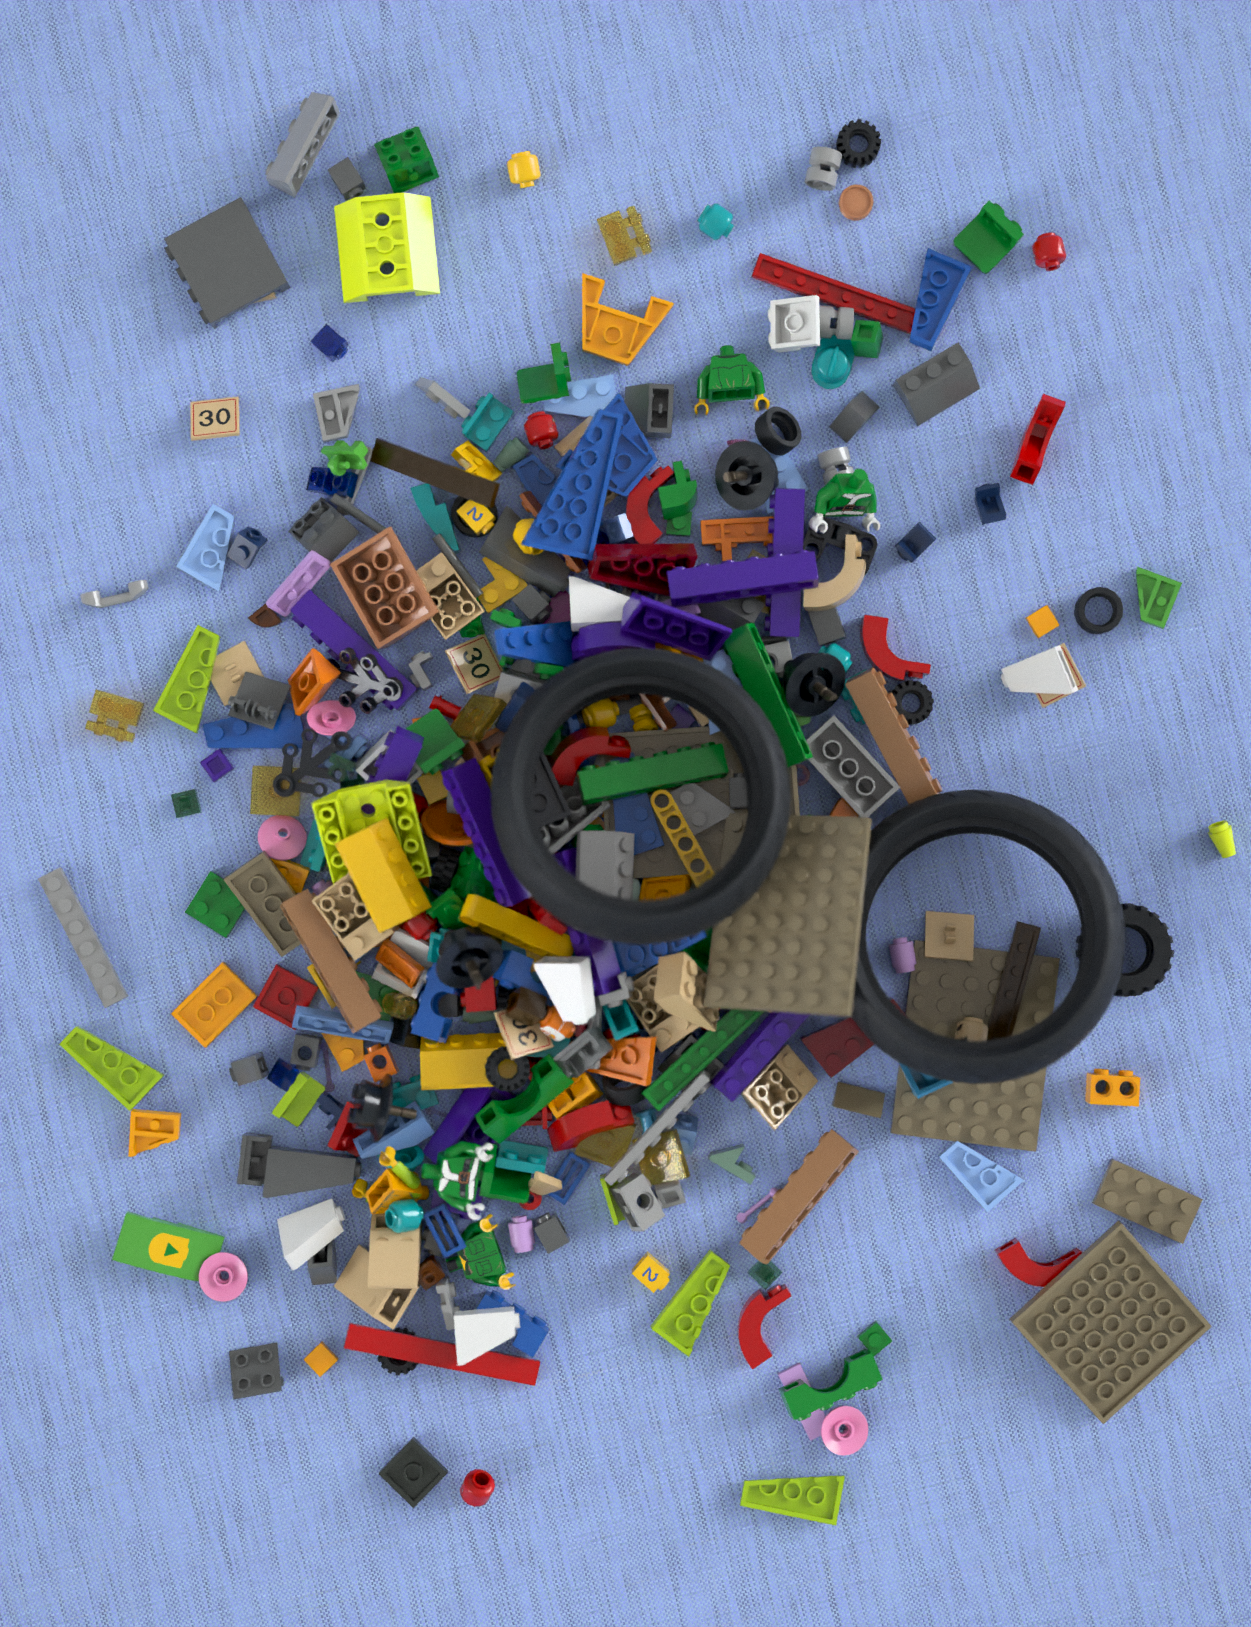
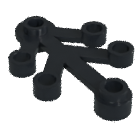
(388, 687)
(308, 765)

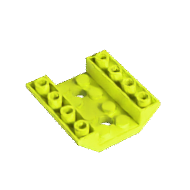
(404, 242)
(341, 816)

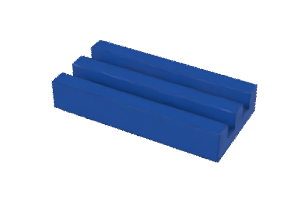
(578, 1159)
(435, 1211)

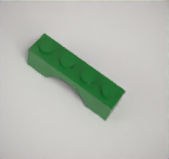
(503, 1118)
(858, 1373)

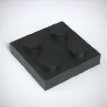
(413, 1472)

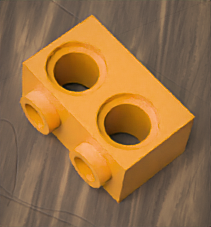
(1112, 1093)
(576, 1096)

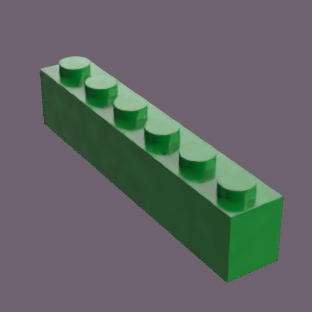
(761, 682)
(652, 773)

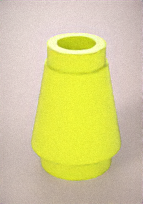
(1222, 837)

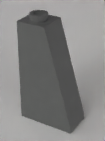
(542, 570)
(307, 1170)

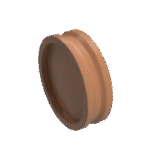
(856, 202)

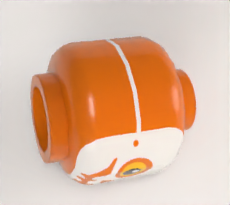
(555, 1027)

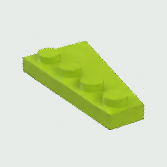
(189, 683)
(114, 1069)
(686, 1311)
(798, 1497)

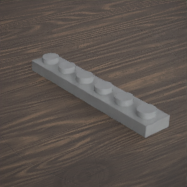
(83, 937)
(665, 1120)

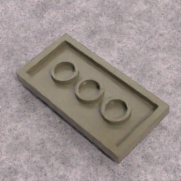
(261, 891)
(1147, 1201)

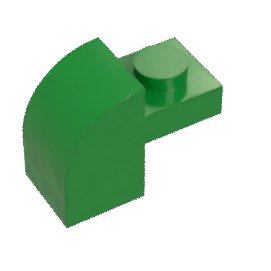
(680, 497)

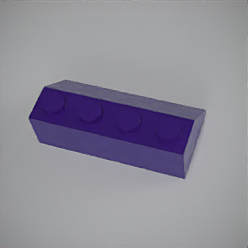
(673, 627)
(461, 1121)

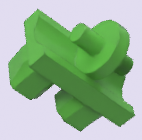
(345, 457)

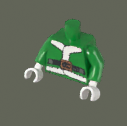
(846, 496)
(458, 1175)

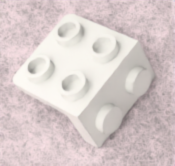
(416, 949)

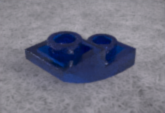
(324, 482)

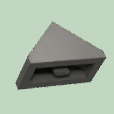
(854, 416)

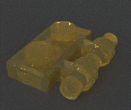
(617, 238)
(115, 708)

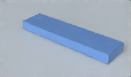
(334, 1023)

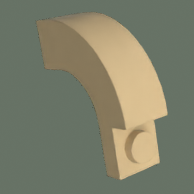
(843, 586)

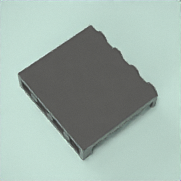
(225, 262)

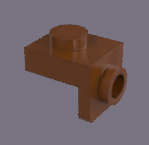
(430, 1272)

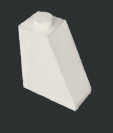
(593, 604)
(1040, 674)
(569, 986)
(309, 1231)
(482, 1330)

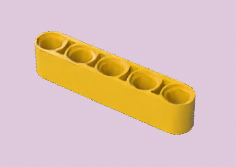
(682, 832)
(514, 927)

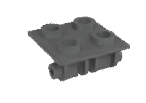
(258, 700)
(255, 1371)

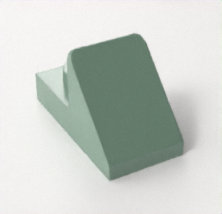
(727, 1160)

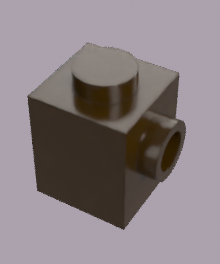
(526, 1006)

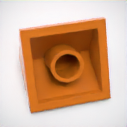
(311, 681)

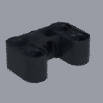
(836, 536)

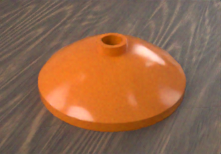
(444, 826)

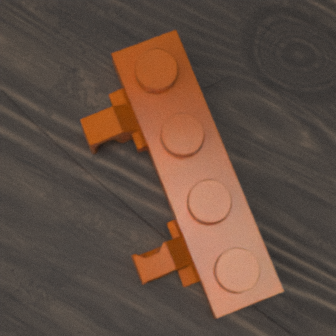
(730, 532)

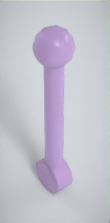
(742, 1217)

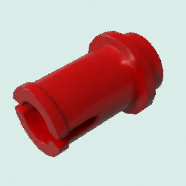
(445, 707)

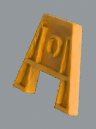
(613, 332)

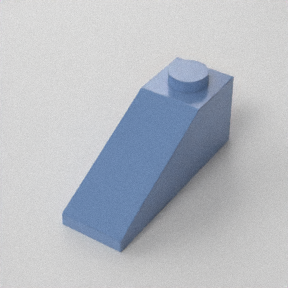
(398, 1134)

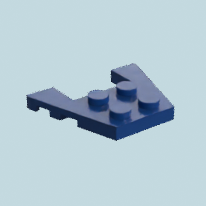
(632, 455)

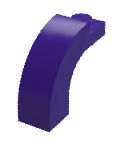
(604, 638)

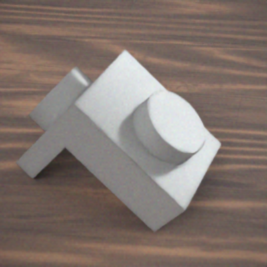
(419, 677)
(615, 998)

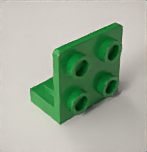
(406, 160)

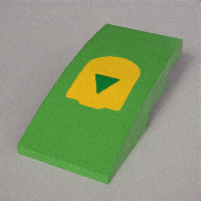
(165, 1246)

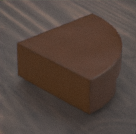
(265, 617)

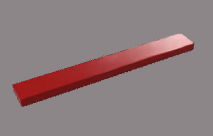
(834, 292)
(439, 1354)

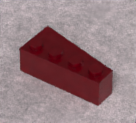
(640, 564)
(838, 1044)

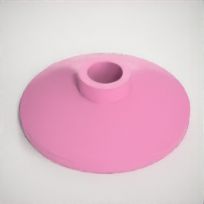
(330, 717)
(282, 847)
(214, 1285)
(852, 1437)

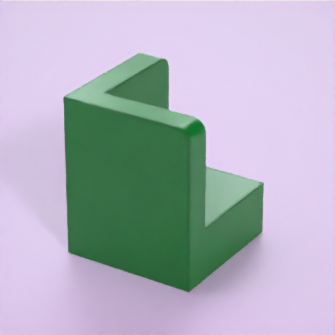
(867, 339)

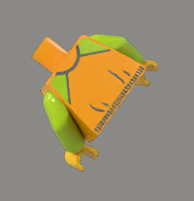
(392, 1185)

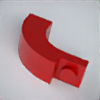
(1036, 439)
(637, 513)
(879, 655)
(581, 745)
(584, 1122)
(1028, 1270)
(749, 1323)

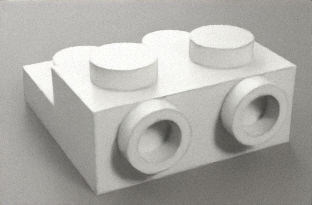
(794, 323)

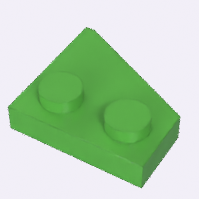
(1155, 596)

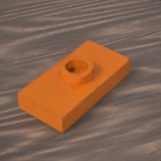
(399, 963)

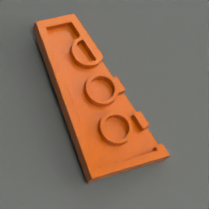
(629, 1060)

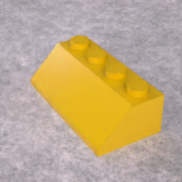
(383, 875)
(461, 1061)

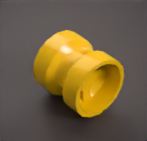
(642, 718)

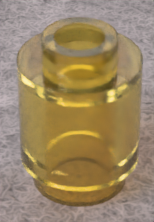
(399, 1005)

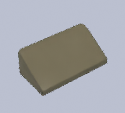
(858, 1099)

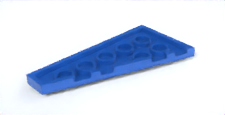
(575, 505)

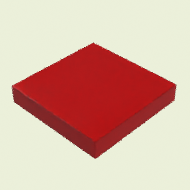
(283, 993)

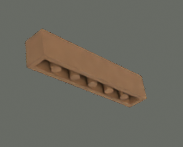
(892, 736)
(331, 962)
(798, 1196)

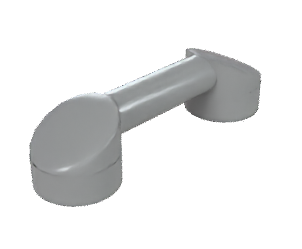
(136, 590)

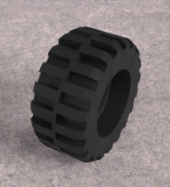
(1157, 951)

